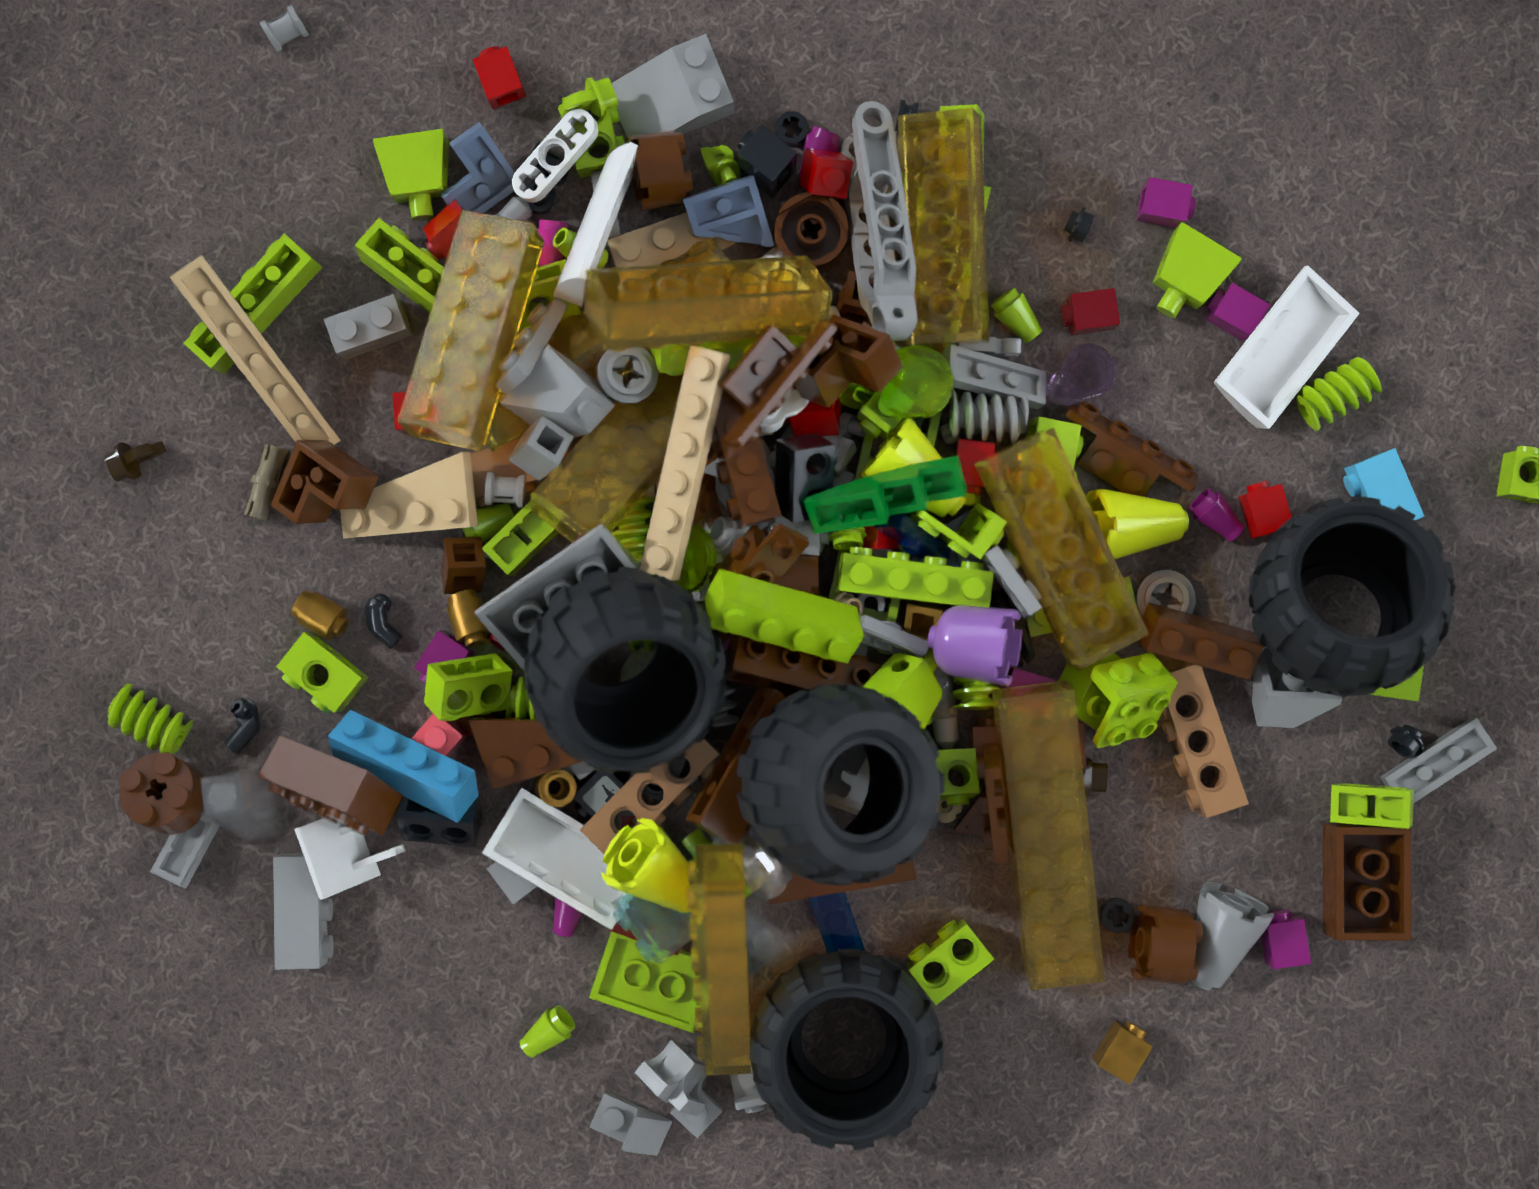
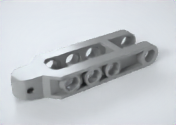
(872, 177)

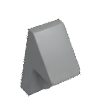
(631, 1124)

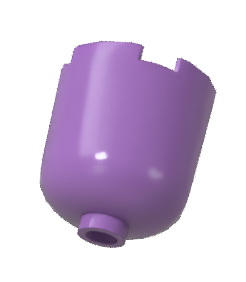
(977, 643)

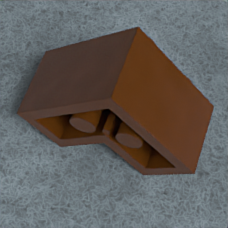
(855, 356)
(321, 479)

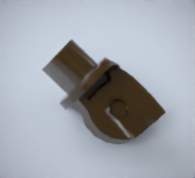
(125, 461)
(1095, 777)

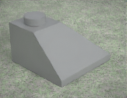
(561, 394)
(1283, 699)

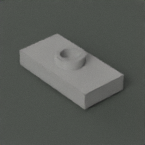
(890, 638)
(184, 852)

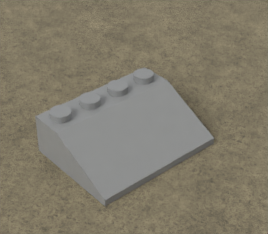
(515, 610)

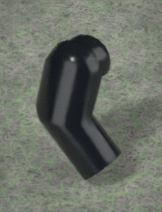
(377, 620)
(247, 723)

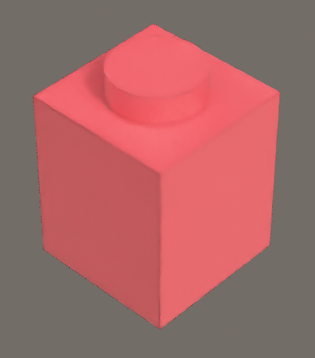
(440, 735)

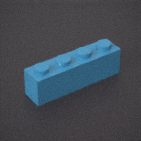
(405, 765)

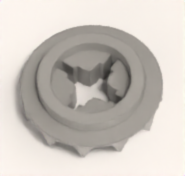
(641, 364)
(1157, 582)

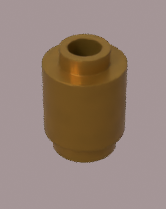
(320, 615)
(464, 622)
(565, 792)

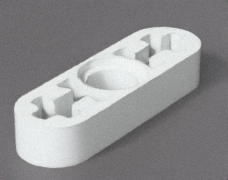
(553, 139)

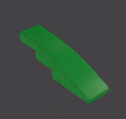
(884, 494)

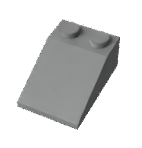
(674, 91)

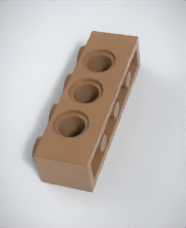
(1226, 789)
(630, 797)

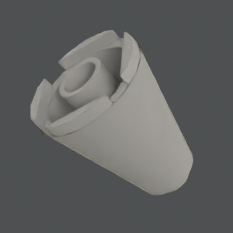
(1229, 931)

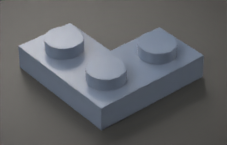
(489, 172)

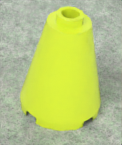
(908, 447)
(1135, 521)
(648, 866)

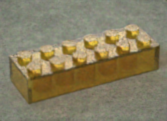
(947, 225)
(704, 301)
(471, 330)
(610, 465)
(1062, 548)
(720, 958)

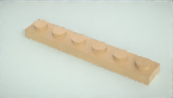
(251, 352)
(684, 462)

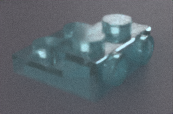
(657, 928)

